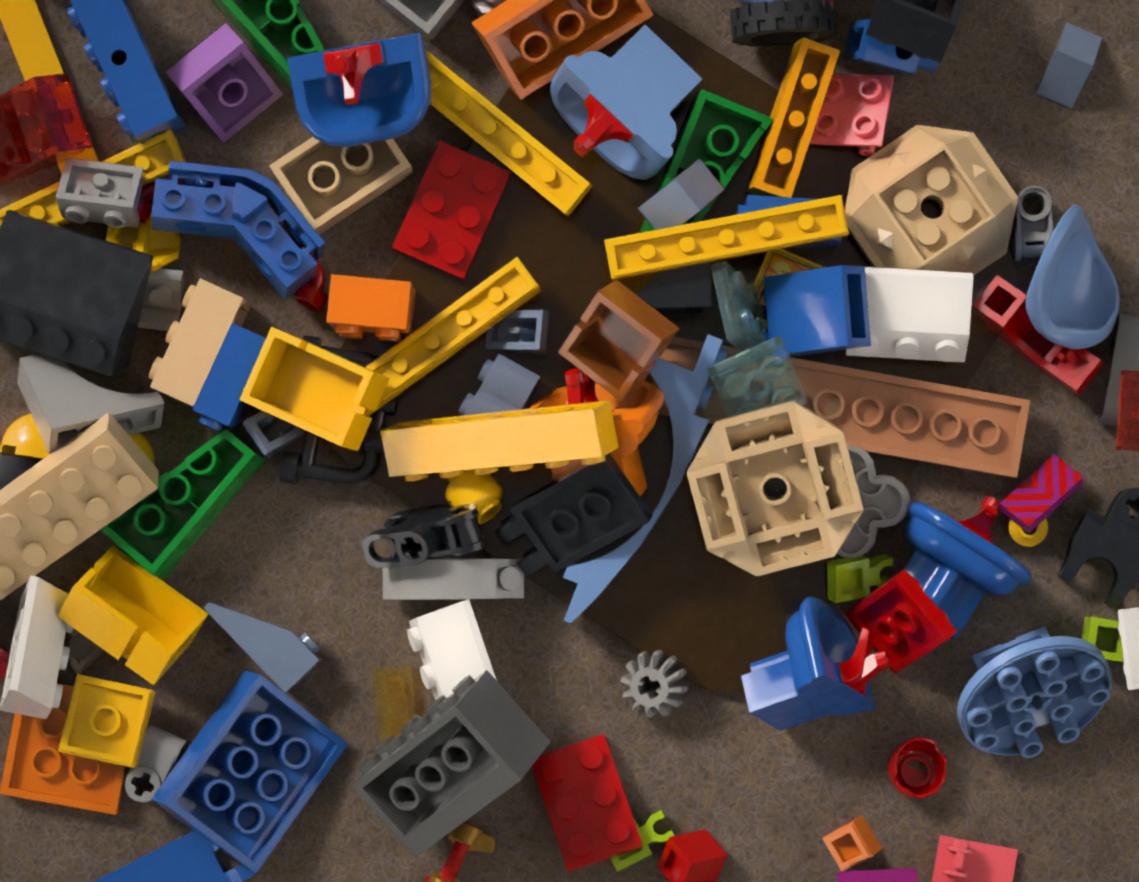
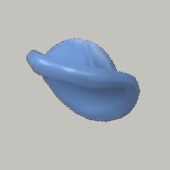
(1073, 287)

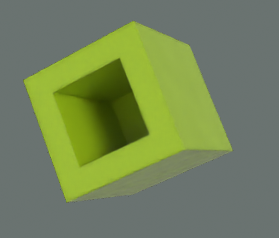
(1105, 636)

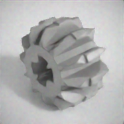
(654, 669)

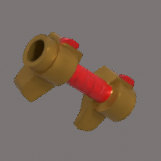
(464, 838)

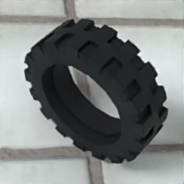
(782, 22)

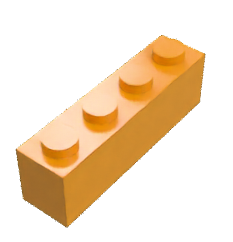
(794, 119)

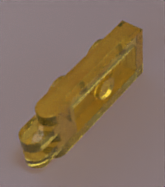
(393, 699)

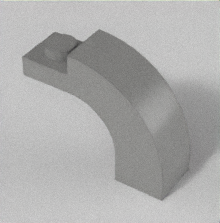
(455, 580)

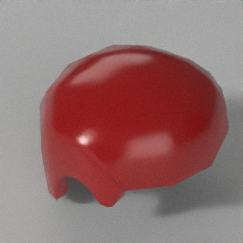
(913, 782)

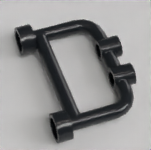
(303, 464)

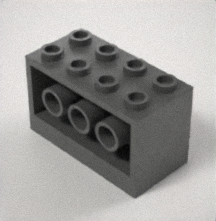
(450, 762)

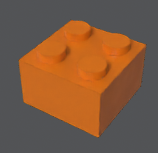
(371, 307)

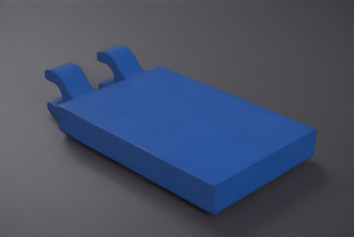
(182, 860)

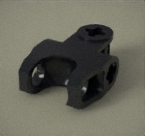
(426, 534)
(1111, 538)

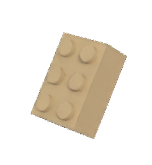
(338, 180)
(196, 340)

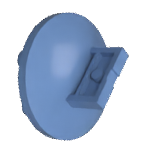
(1029, 686)

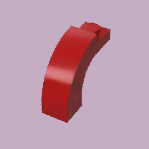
(1005, 313)

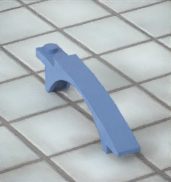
(683, 394)

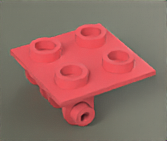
(854, 112)
(973, 861)

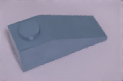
(273, 648)

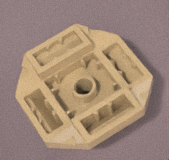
(938, 166)
(768, 531)

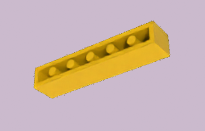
(499, 440)

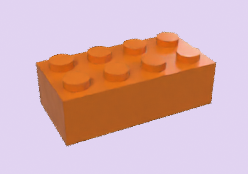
(536, 36)

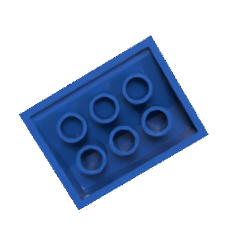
(250, 770)

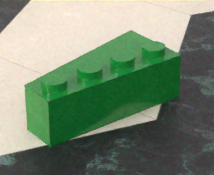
(273, 29)
(717, 134)
(185, 504)

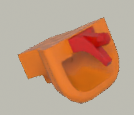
(632, 420)

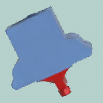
(625, 102)

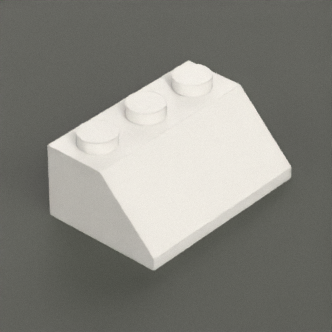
(917, 314)
(449, 647)
(36, 652)

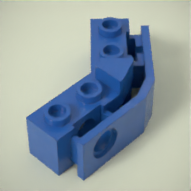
(240, 211)

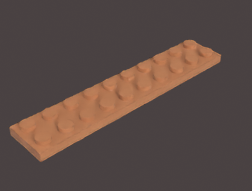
(897, 413)

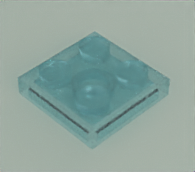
(737, 305)
(756, 378)

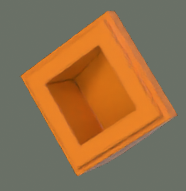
(852, 843)

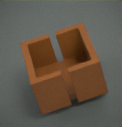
(620, 343)

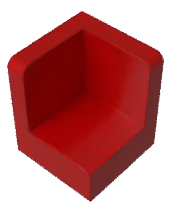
(692, 858)

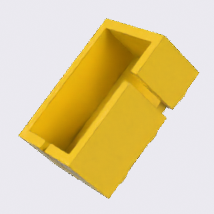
(314, 389)
(132, 615)

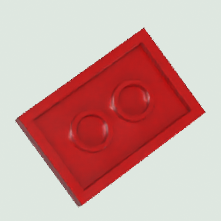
(451, 210)
(901, 620)
(586, 803)

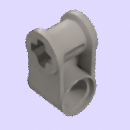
(1031, 227)
(156, 759)

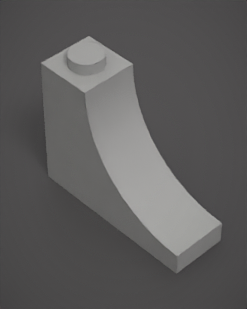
(68, 404)

